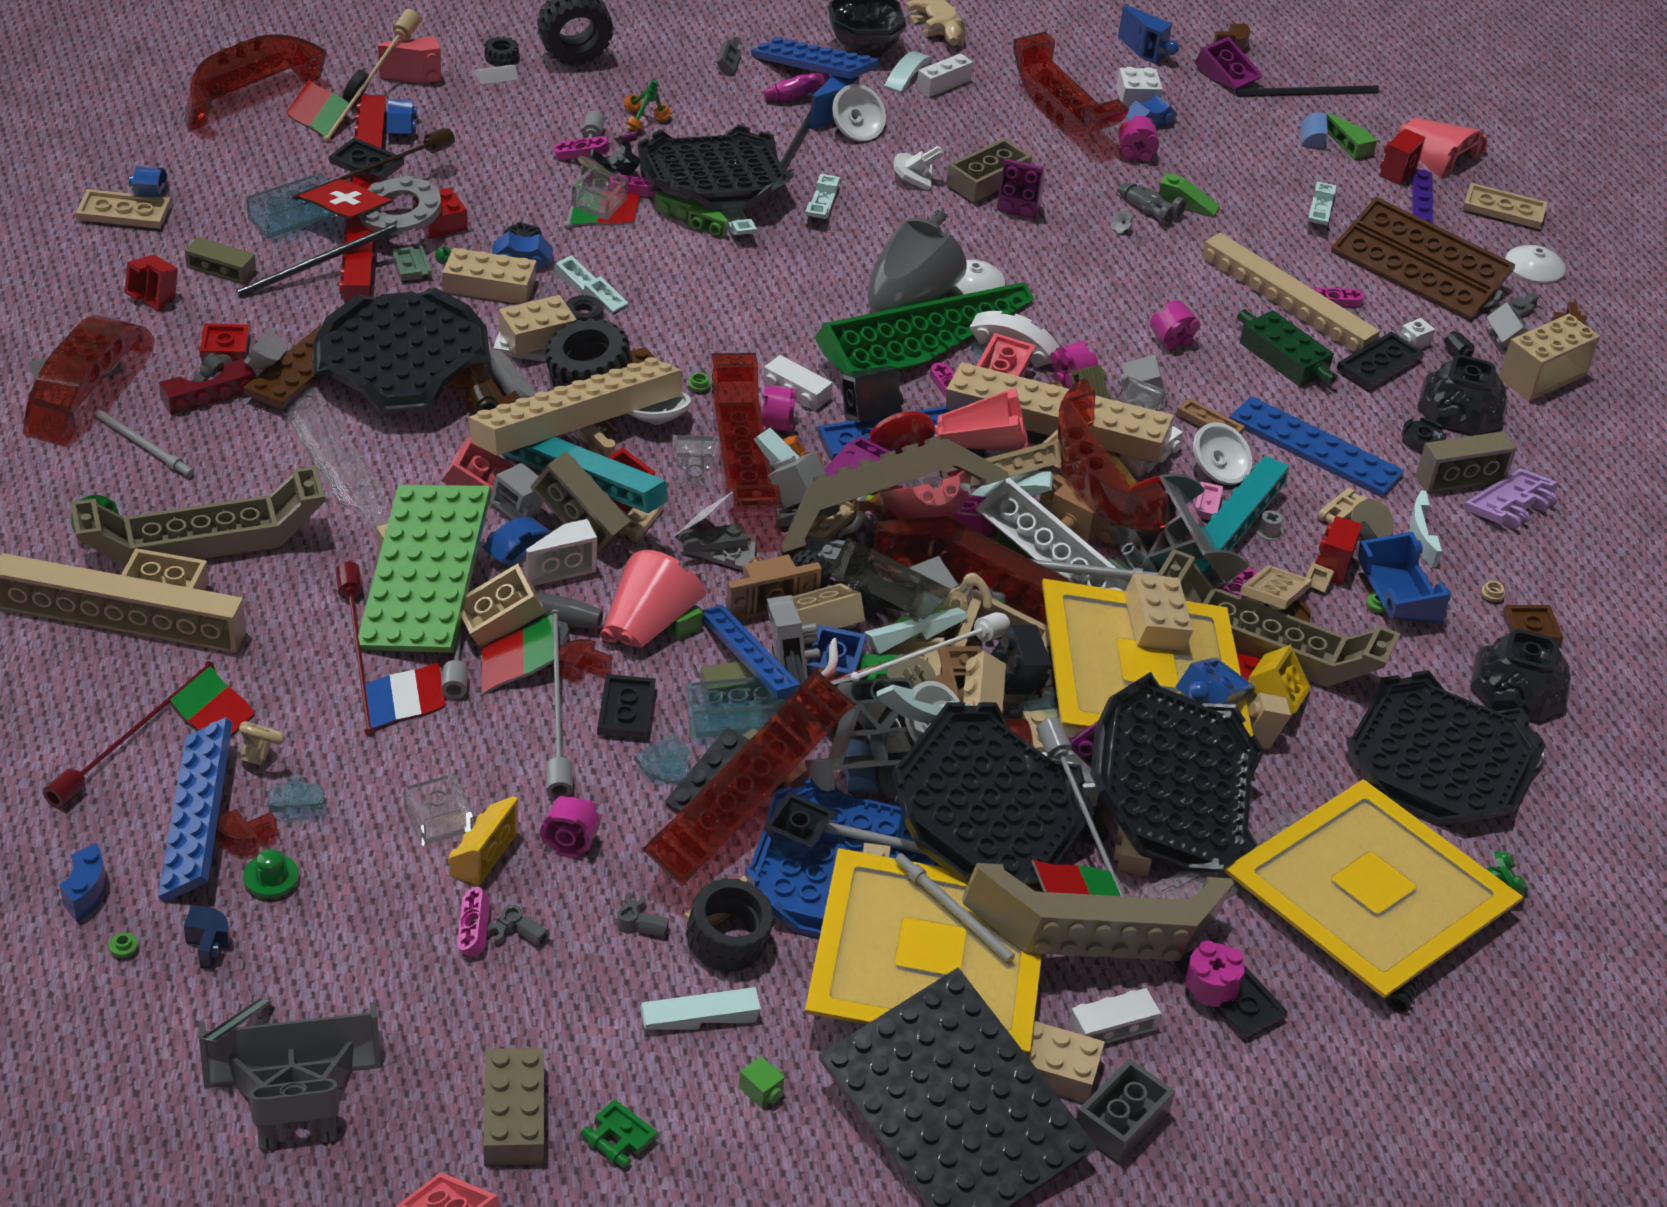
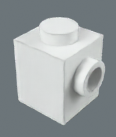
(1418, 333)

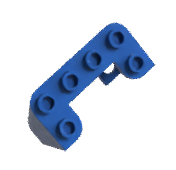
(1398, 580)

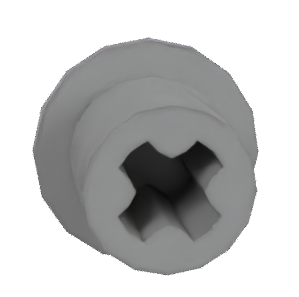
(1269, 526)

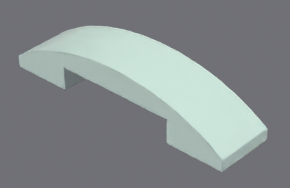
(905, 69)
(823, 197)
(1322, 203)
(738, 223)
(1033, 481)
(1430, 543)
(902, 702)

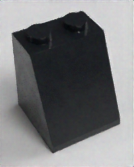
(871, 393)

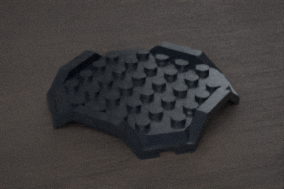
(714, 170)
(400, 347)
(1443, 752)
(1176, 775)
(986, 795)

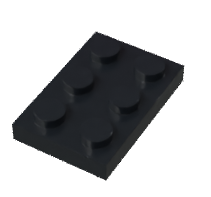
(360, 154)
(626, 706)

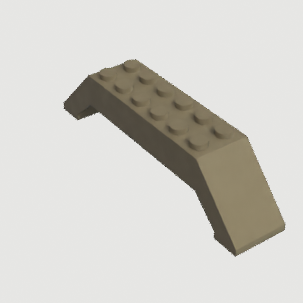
(882, 474)
(204, 529)
(1257, 630)
(1092, 923)

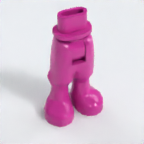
(796, 87)

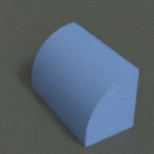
(1314, 130)
(860, 779)

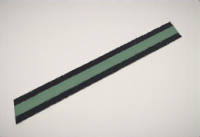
(237, 1019)

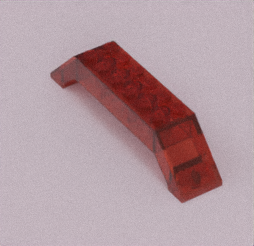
(737, 423)
(968, 552)
(748, 778)

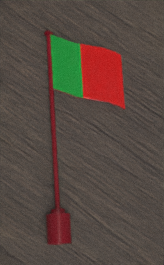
(198, 702)

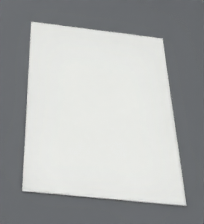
(703, 513)

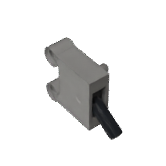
(790, 637)

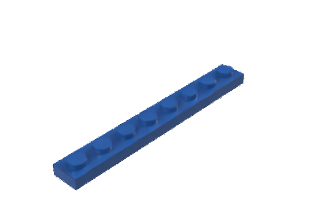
(750, 652)

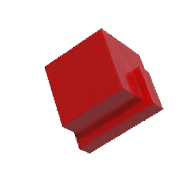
(151, 280)

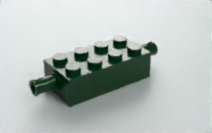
(1286, 348)

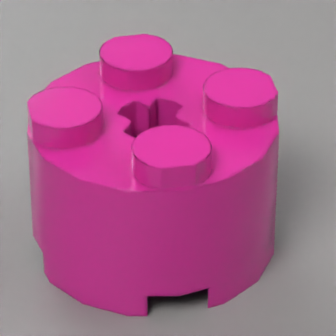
(1138, 139)
(1175, 325)
(1071, 358)
(778, 408)
(570, 826)
(1214, 973)

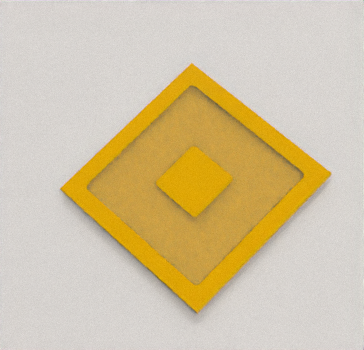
(1099, 654)
(1373, 887)
(894, 938)

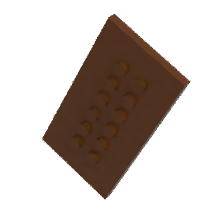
(1423, 258)

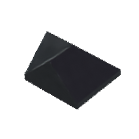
(798, 824)

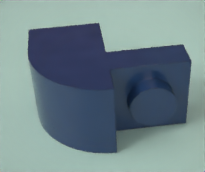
(208, 930)

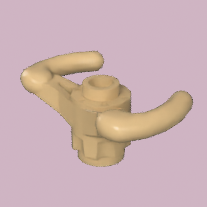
(958, 599)
(258, 741)

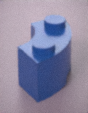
(1155, 109)
(401, 116)
(148, 181)
(524, 247)
(512, 539)
(85, 884)

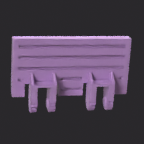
(1509, 498)

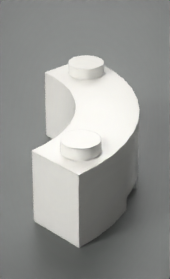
(1015, 327)

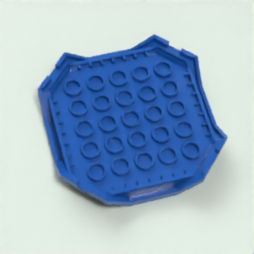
(802, 882)

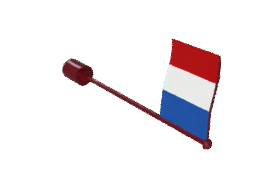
(396, 695)

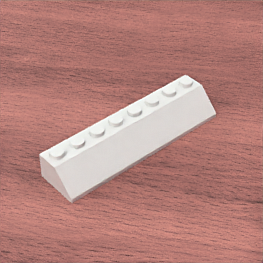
(1043, 534)

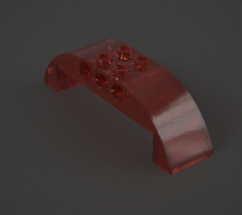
(247, 64)
(1058, 93)
(74, 373)
(1095, 473)

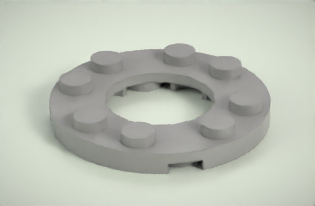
(423, 215)

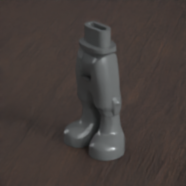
(1153, 203)

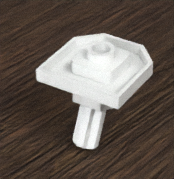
(917, 168)

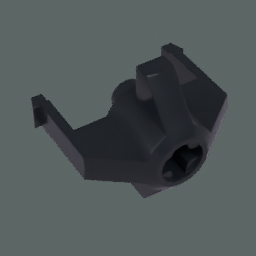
(622, 161)

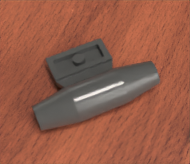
(572, 615)

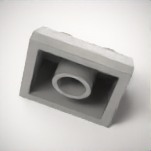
(1506, 324)

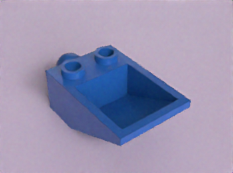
(1146, 34)
(823, 100)
(1213, 683)

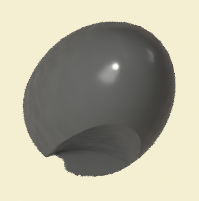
(916, 265)

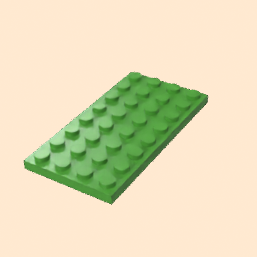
(424, 568)

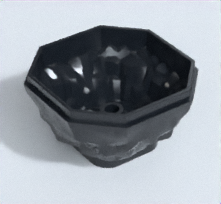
(867, 25)
(1465, 396)
(1522, 673)

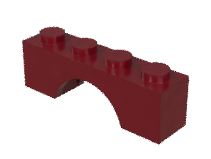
(182, 394)

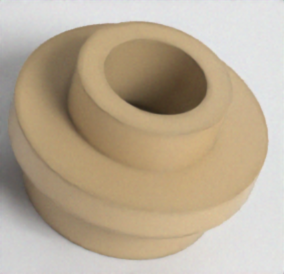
(1493, 591)

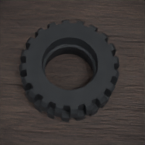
(576, 47)
(585, 341)

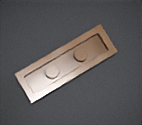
(1202, 415)

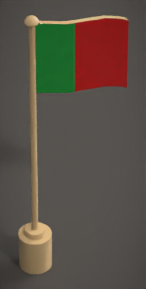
(326, 110)

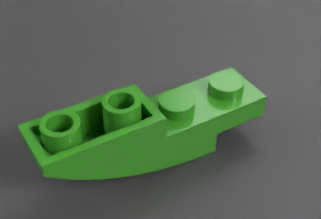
(693, 212)

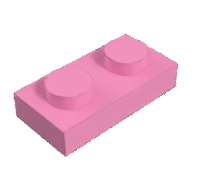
(1208, 501)

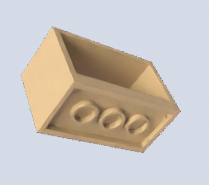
(1549, 357)

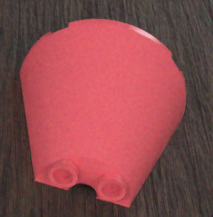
(1445, 143)
(986, 424)
(929, 502)
(650, 598)

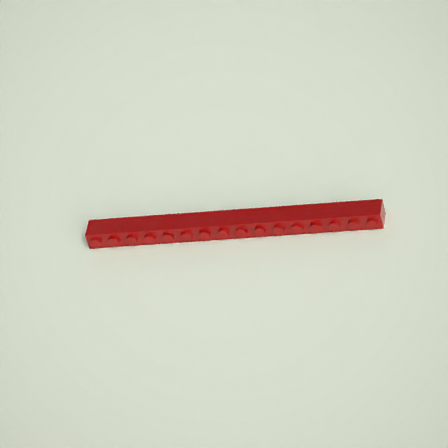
(358, 263)

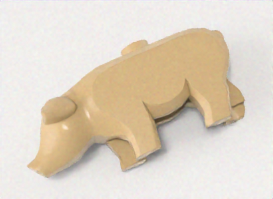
(939, 19)

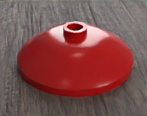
(903, 430)

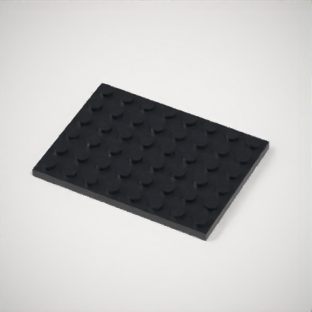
(956, 1100)

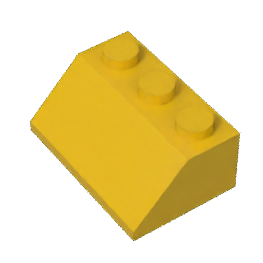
(1282, 676)
(485, 842)

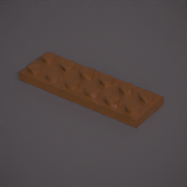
(287, 377)

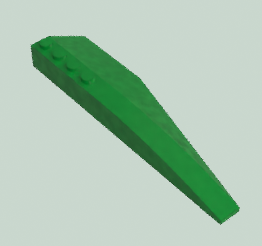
(913, 332)

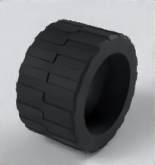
(734, 898)

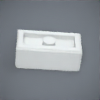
(496, 74)

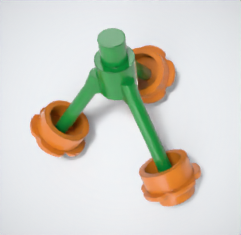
(633, 103)

